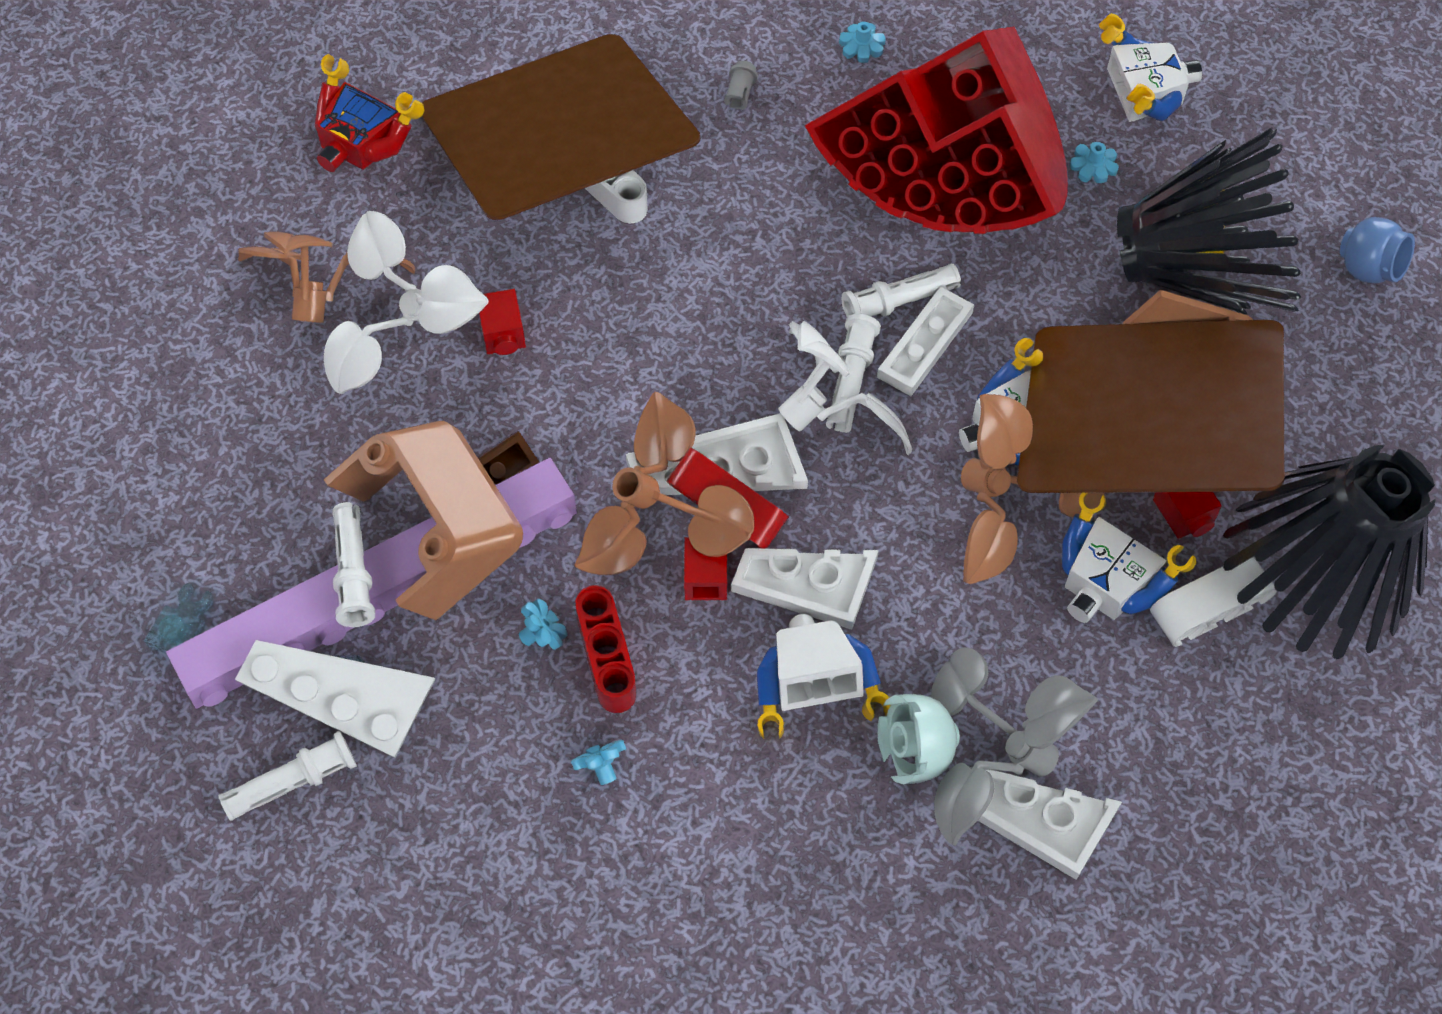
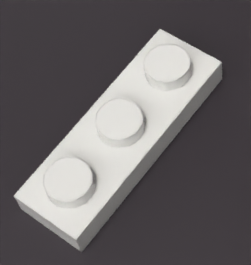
(925, 341)

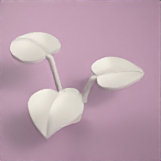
(441, 305)
(809, 400)

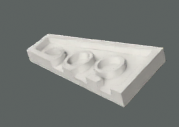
(753, 452)
(348, 695)

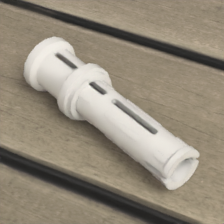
(885, 297)
(857, 356)
(352, 579)
(307, 768)

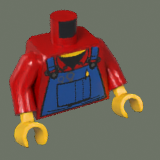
(357, 125)

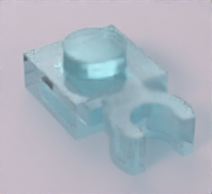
(179, 624)

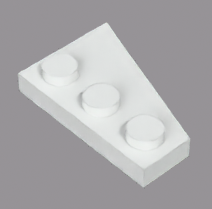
(808, 583)
(1048, 821)

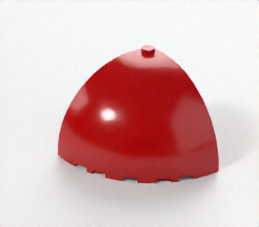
(954, 140)

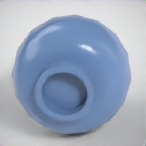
(1377, 250)

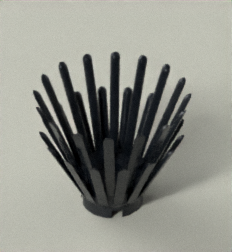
(1190, 217)
(1368, 510)

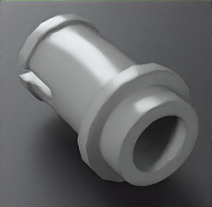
(742, 77)

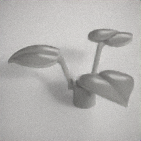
(1050, 713)

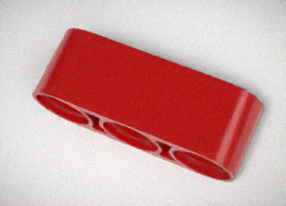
(698, 472)
(601, 631)

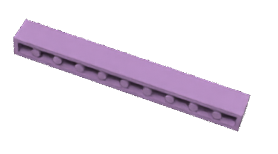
(306, 612)

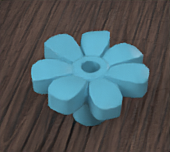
(862, 41)
(1094, 162)
(541, 626)
(600, 760)

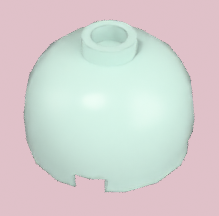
(919, 729)

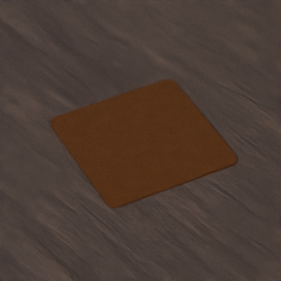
(557, 126)
(1156, 408)

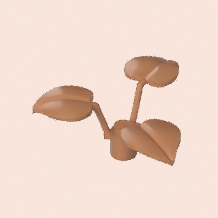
(308, 295)
(1002, 433)
(719, 522)

